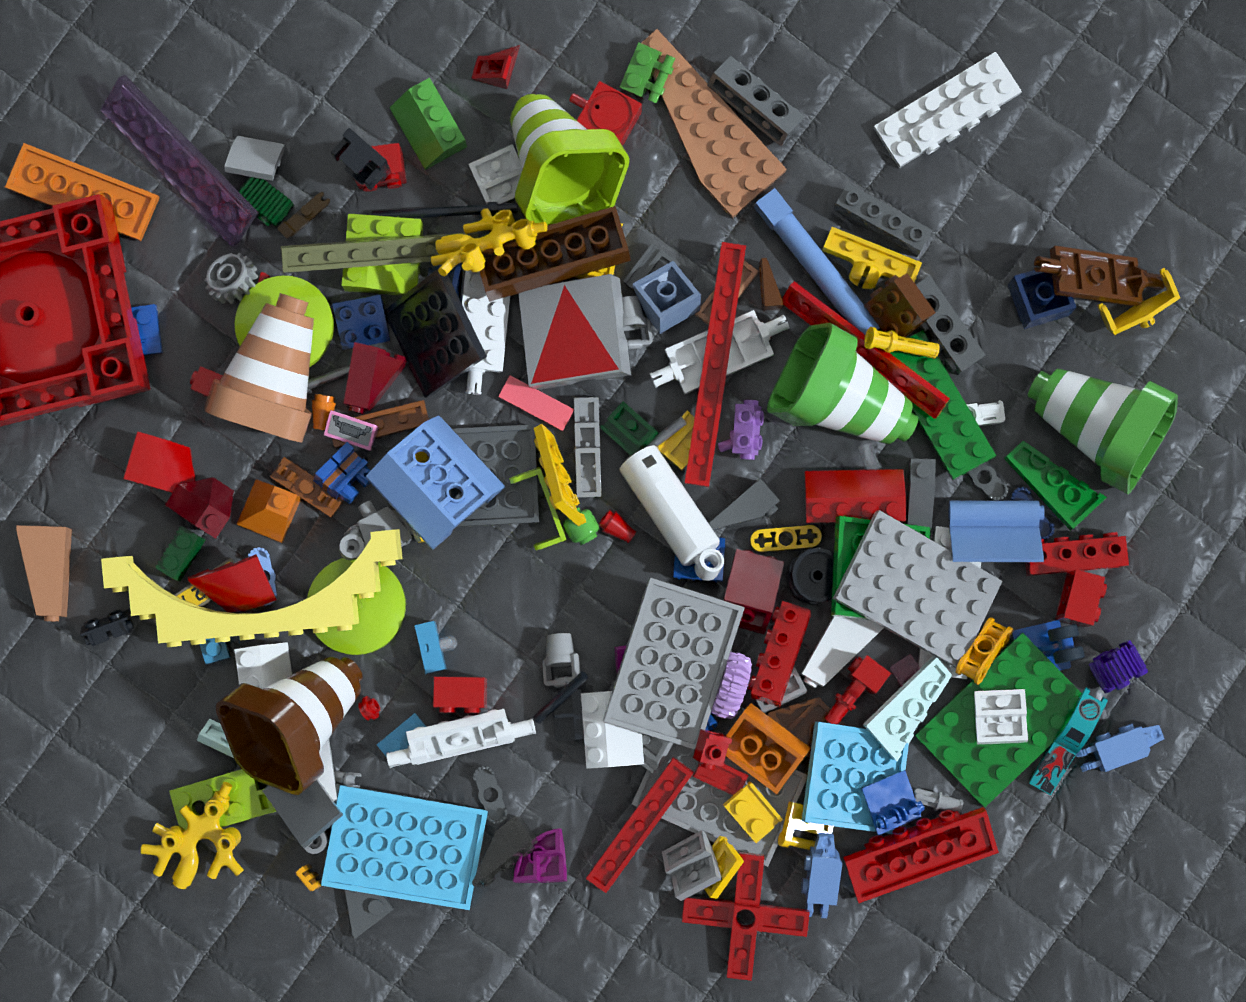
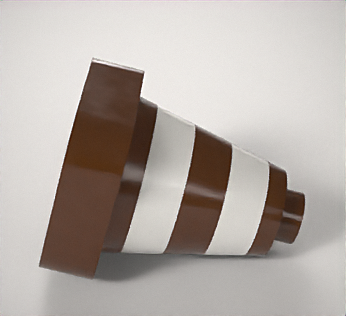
(284, 726)

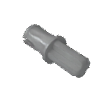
(938, 800)

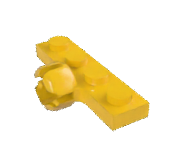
(869, 258)

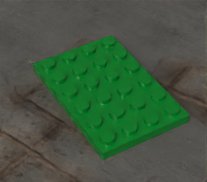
(991, 767)

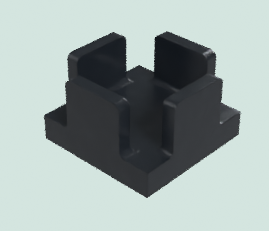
(361, 160)

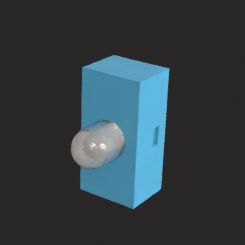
(433, 646)

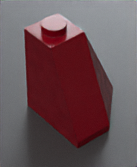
(370, 376)
(203, 503)

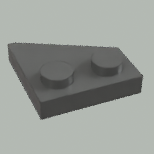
(365, 910)

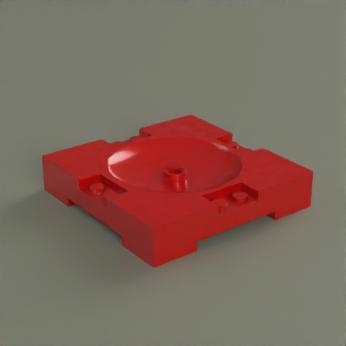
(82, 331)

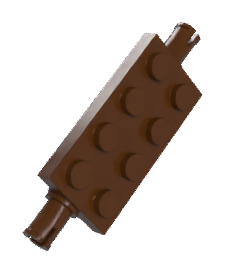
(1097, 275)

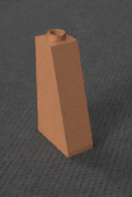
(47, 567)

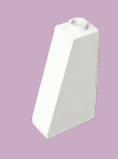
(836, 647)

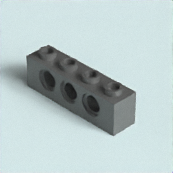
(755, 101)
(882, 219)
(957, 331)

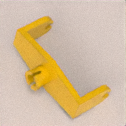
(1145, 311)

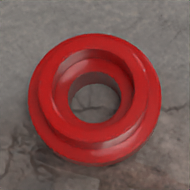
(369, 708)

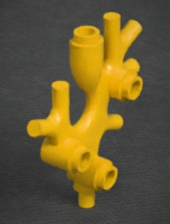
(465, 249)
(199, 827)

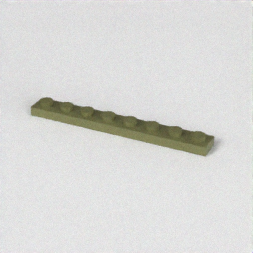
(360, 253)

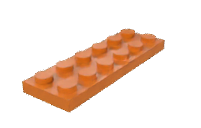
(58, 180)

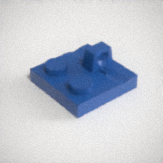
(148, 328)

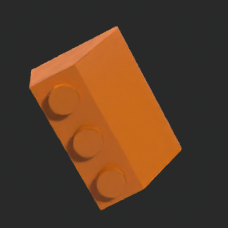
(765, 748)

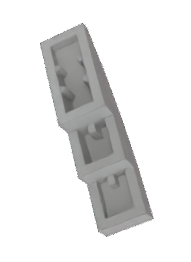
(587, 446)

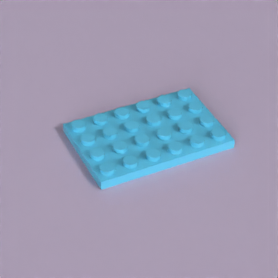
(404, 847)

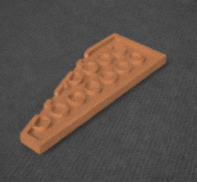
(718, 143)

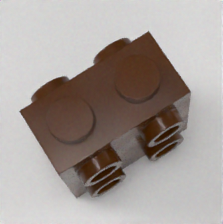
(899, 306)

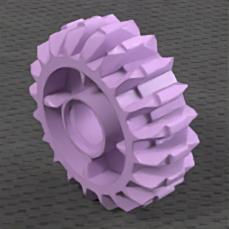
(732, 686)

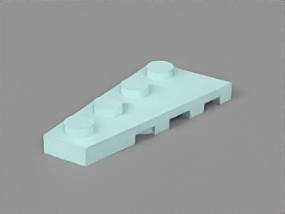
(900, 715)

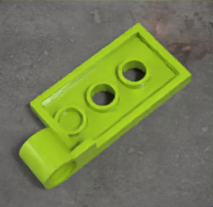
(244, 804)

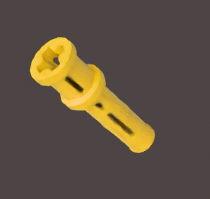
(892, 342)

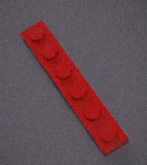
(639, 825)

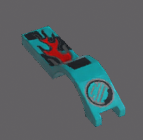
(1068, 742)

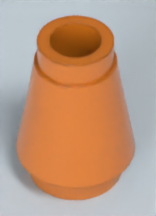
(321, 408)

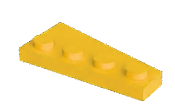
(556, 475)

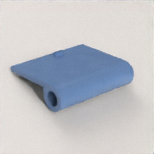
(995, 531)

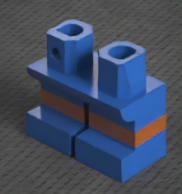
(341, 472)

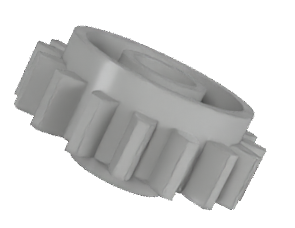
(230, 277)

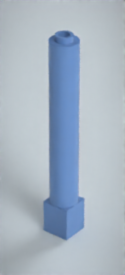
(780, 218)

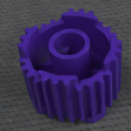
(1117, 666)

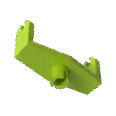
(556, 539)

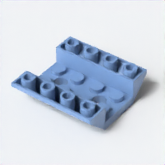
(422, 489)

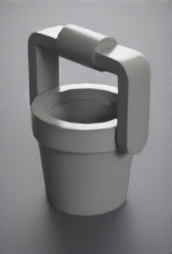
(633, 320)
(560, 654)

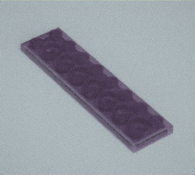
(178, 161)

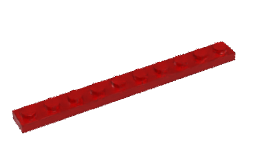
(715, 364)

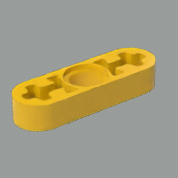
(804, 542)

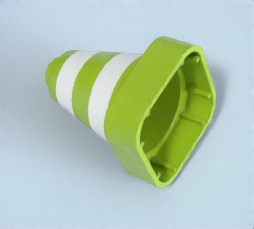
(563, 163)

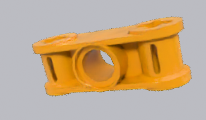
(975, 662)

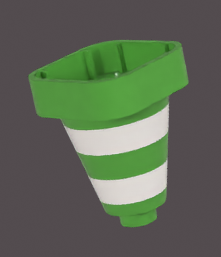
(839, 390)
(1107, 421)

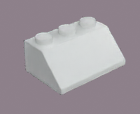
(263, 664)
(607, 743)

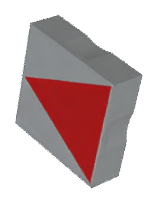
(574, 332)

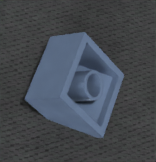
(667, 296)

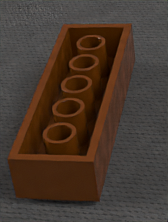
(558, 254)

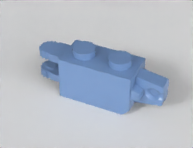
(1121, 748)
(823, 874)

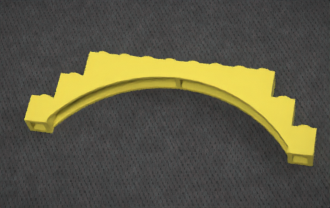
(184, 621)

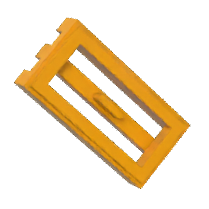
(304, 870)

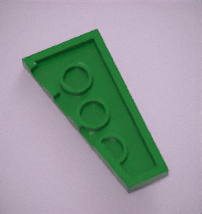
(1060, 491)

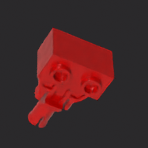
(865, 675)

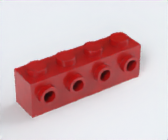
(1081, 554)
(780, 654)

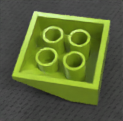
(381, 279)

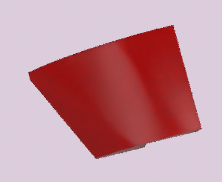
(159, 463)
(236, 585)

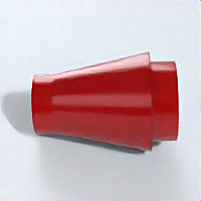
(616, 526)

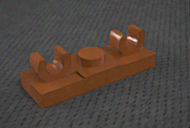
(303, 485)

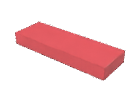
(536, 403)

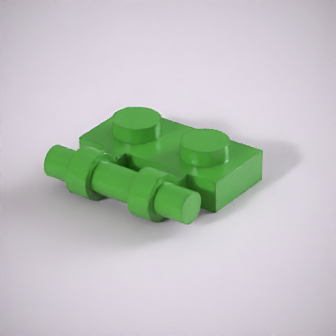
(641, 71)

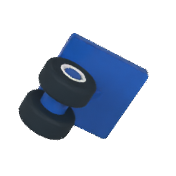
(1054, 642)

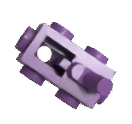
(746, 433)

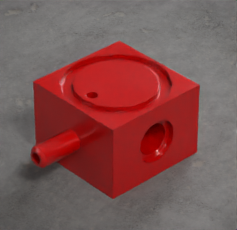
(609, 111)

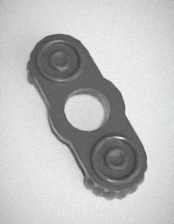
(995, 488)
(485, 779)

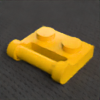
(793, 821)

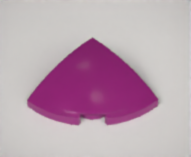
(545, 862)

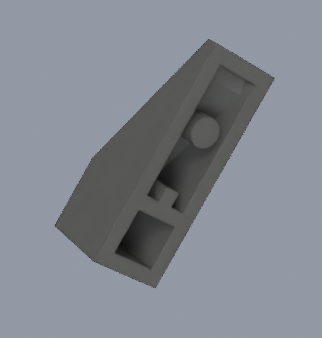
(920, 492)
(748, 507)

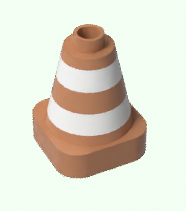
(269, 373)

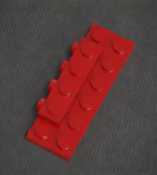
(920, 852)

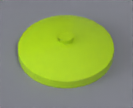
(268, 292)
(378, 616)

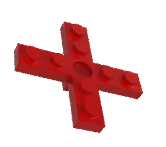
(747, 896)

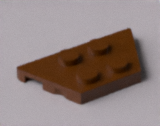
(801, 717)

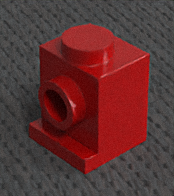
(706, 744)

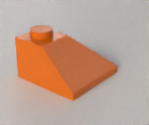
(269, 510)

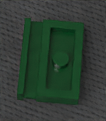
(629, 429)

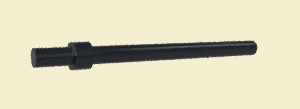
(494, 208)

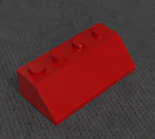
(854, 494)

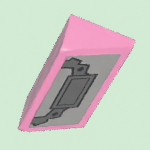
(350, 430)

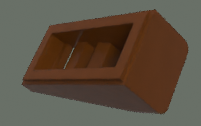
(770, 294)

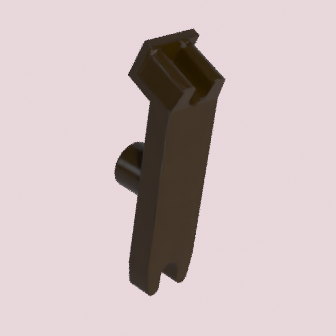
(303, 216)

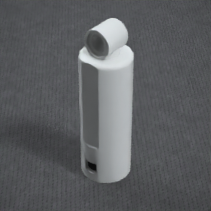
(673, 511)

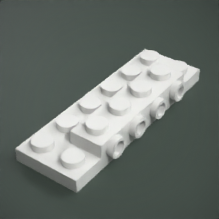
(947, 110)

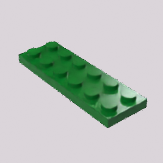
(955, 431)

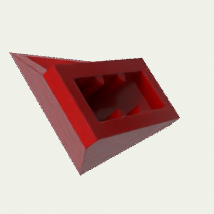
(496, 68)

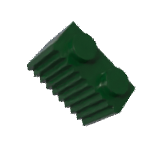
(267, 200)
(180, 553)

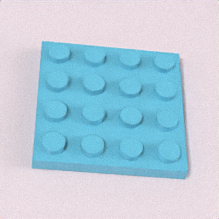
(839, 766)

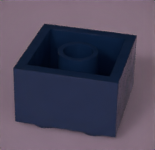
(1036, 299)

